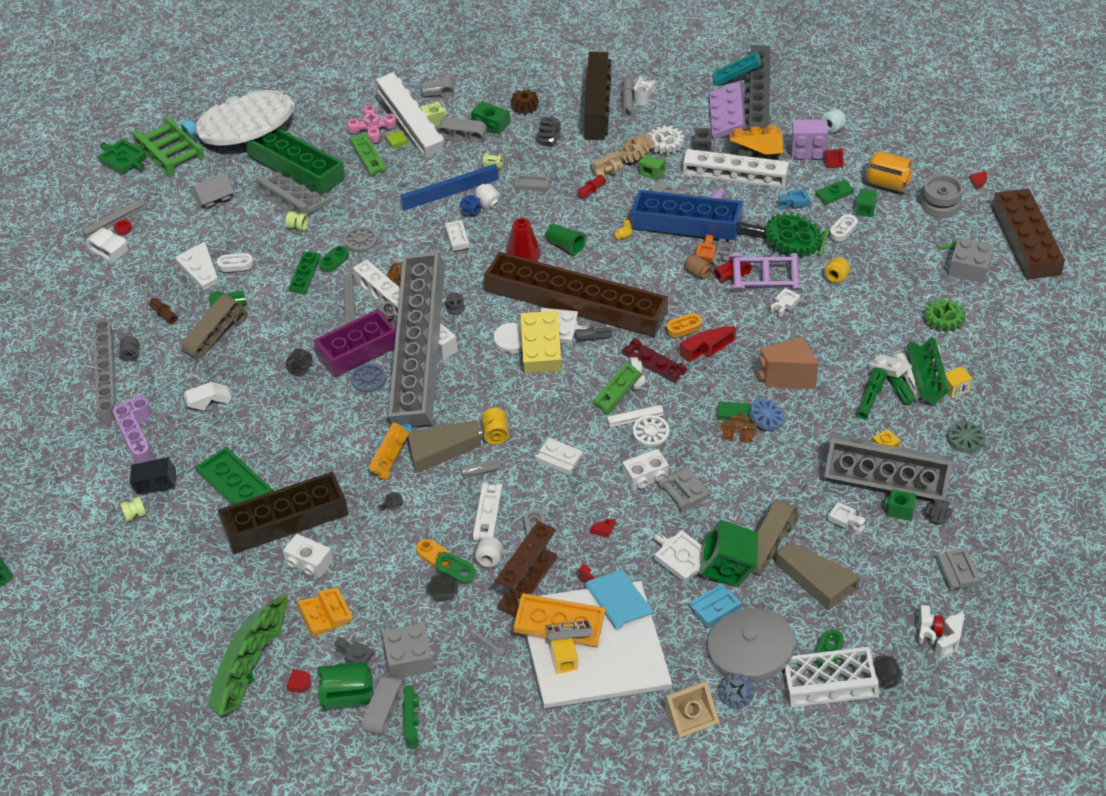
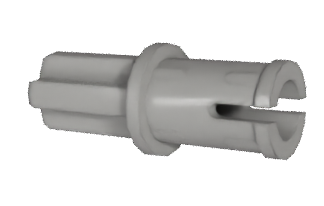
(479, 468)

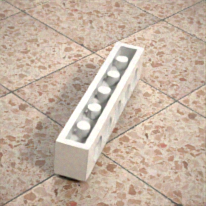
(735, 168)

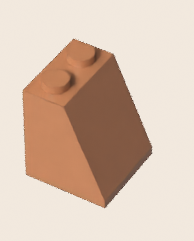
(788, 365)

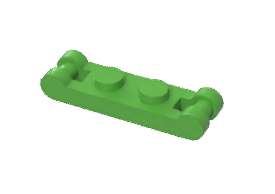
(367, 154)

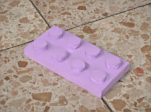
(727, 110)

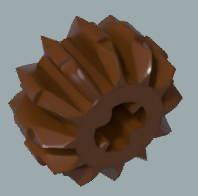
(524, 101)

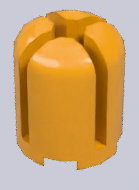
(893, 163)

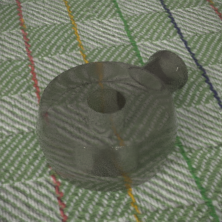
(392, 501)

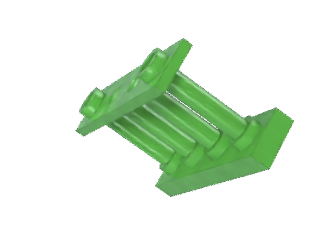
(160, 157)

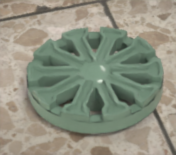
(966, 437)

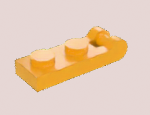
(388, 451)

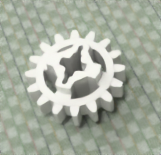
(667, 140)

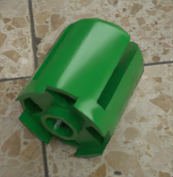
(345, 685)

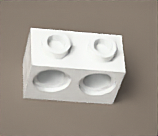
(645, 469)

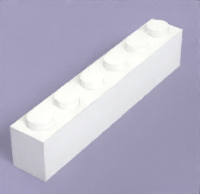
(409, 114)

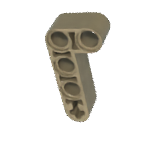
(213, 324)
(777, 522)

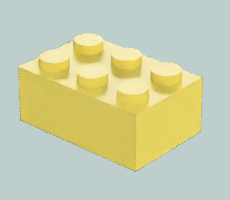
(541, 341)

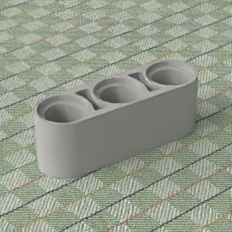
(462, 129)
(383, 705)

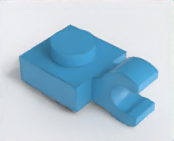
(795, 198)

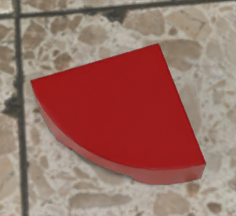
(978, 179)
(603, 528)
(584, 574)

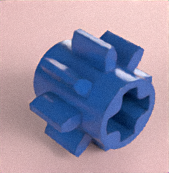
(470, 205)

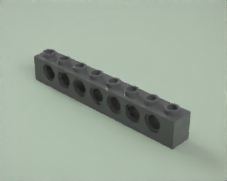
(758, 90)

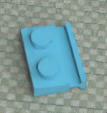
(715, 605)

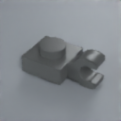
(355, 652)

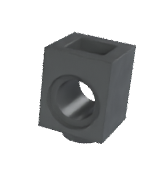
(702, 139)

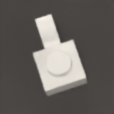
(844, 516)
(926, 621)

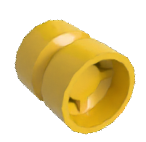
(495, 426)

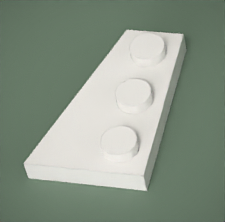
(198, 265)

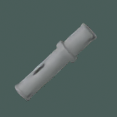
(627, 93)

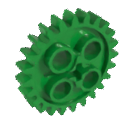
(793, 234)

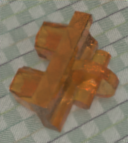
(740, 425)

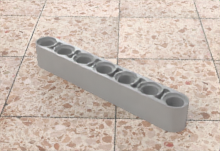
(104, 369)

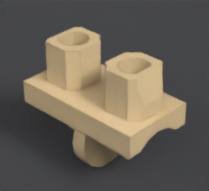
(607, 165)

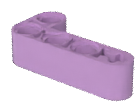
(127, 417)

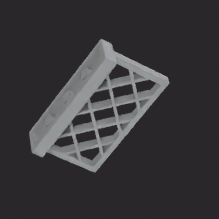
(287, 199)

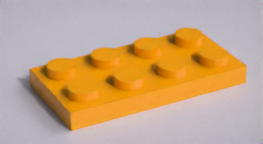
(538, 611)

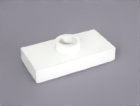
(457, 235)

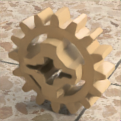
(636, 147)

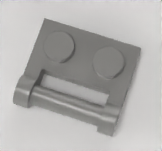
(688, 485)

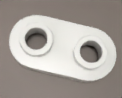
(840, 230)
(235, 262)
(638, 365)

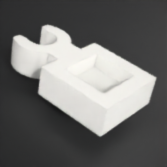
(785, 300)

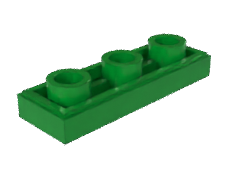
(304, 272)

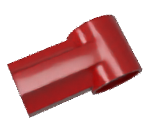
(725, 271)

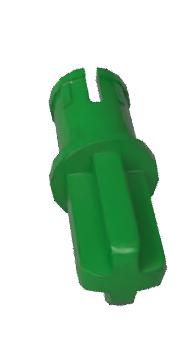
(903, 389)

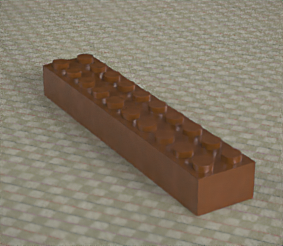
(575, 291)

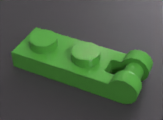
(617, 388)

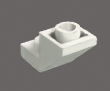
(202, 395)
(952, 630)

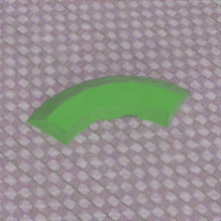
(244, 653)

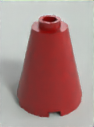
(523, 240)

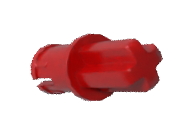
(591, 186)

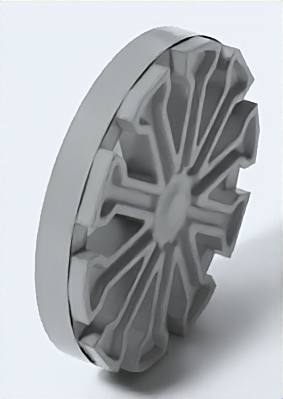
(360, 238)

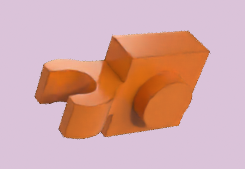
(707, 249)

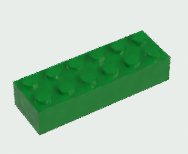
(297, 160)

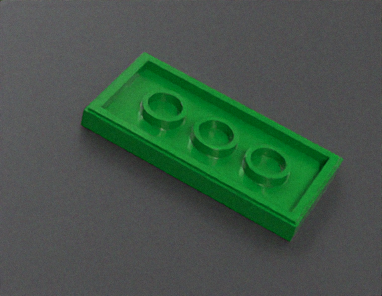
(231, 477)

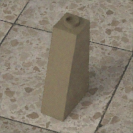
(443, 443)
(816, 575)

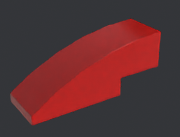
(707, 342)

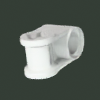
(643, 90)

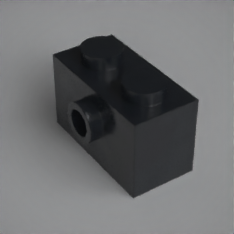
(152, 475)

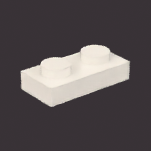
(893, 366)

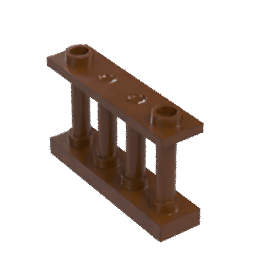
(526, 567)

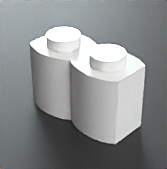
(107, 244)

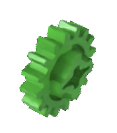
(945, 314)

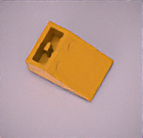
(762, 140)

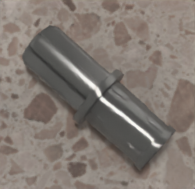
(592, 333)

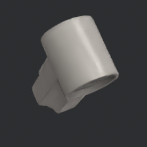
(442, 87)

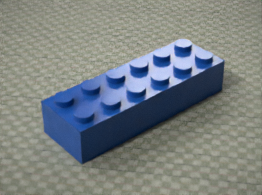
(687, 214)

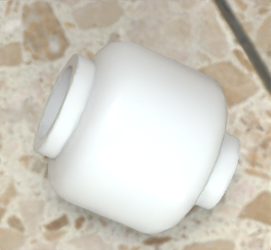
(488, 196)
(489, 552)

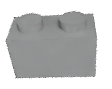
(212, 190)

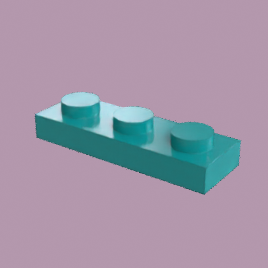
(737, 68)

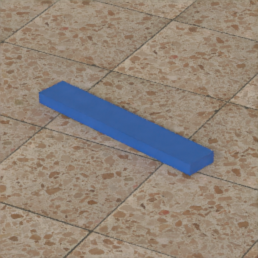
(449, 187)

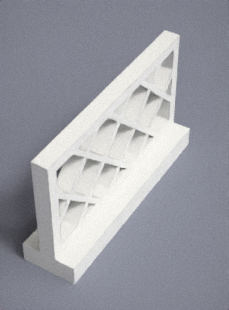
(832, 690)

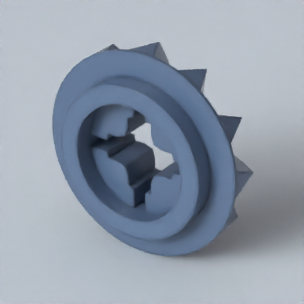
(736, 701)

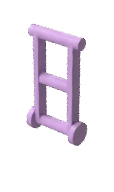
(739, 285)

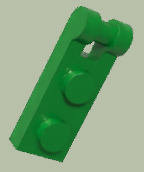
(411, 717)

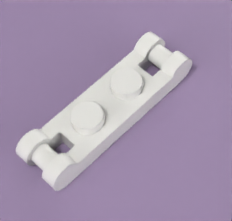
(487, 510)

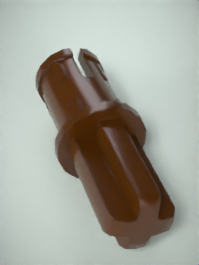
(163, 310)

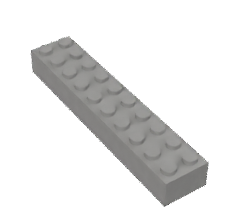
(417, 340)

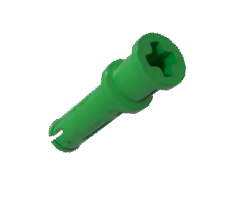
(864, 410)

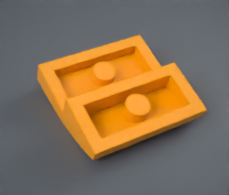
(324, 611)

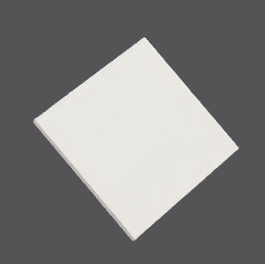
(621, 665)

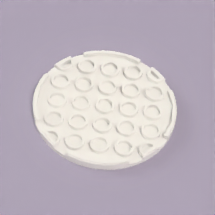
(244, 117)

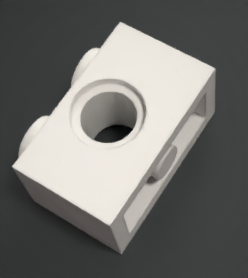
(307, 555)

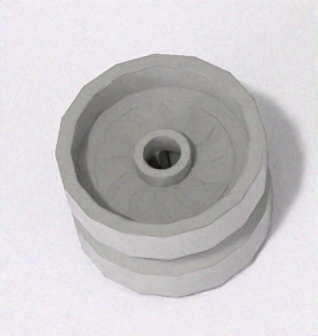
(942, 196)

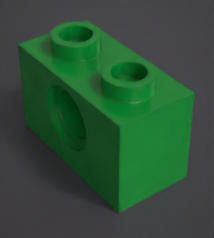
(493, 116)

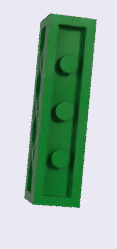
(925, 374)

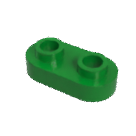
(334, 259)
(456, 566)
(825, 646)

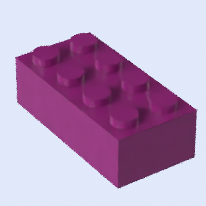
(355, 342)

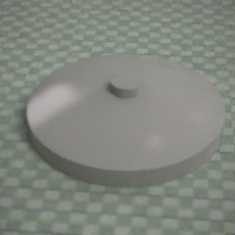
(751, 644)

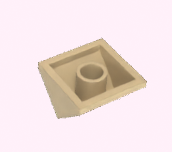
(691, 709)

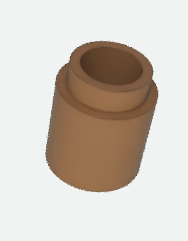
(698, 266)

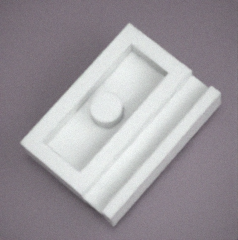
(559, 456)

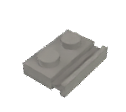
(958, 569)

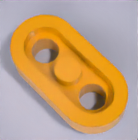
(682, 325)
(431, 553)

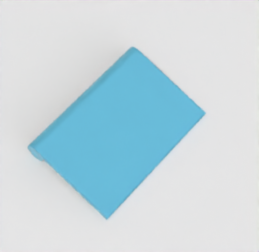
(619, 598)

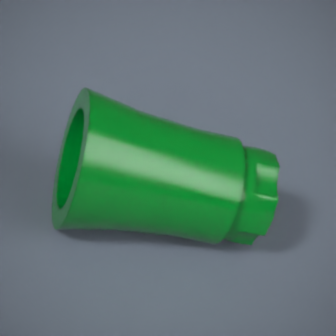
(566, 238)

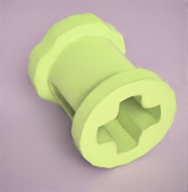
(489, 160)

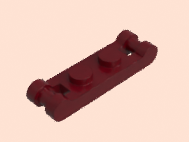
(654, 361)

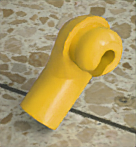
(625, 231)

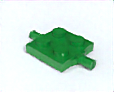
(122, 156)

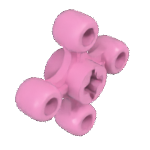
(372, 123)

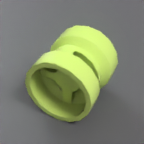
(296, 220)
(132, 509)

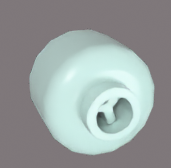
(835, 120)

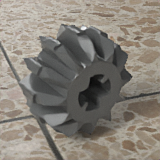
(549, 130)

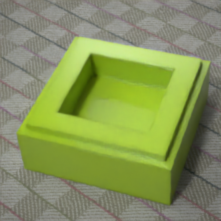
(396, 139)

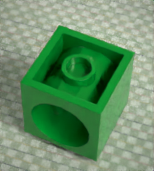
(729, 553)

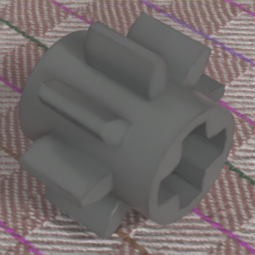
(939, 511)

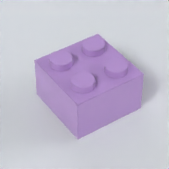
(809, 139)

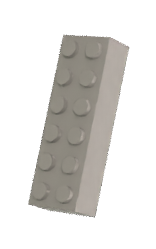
(888, 467)

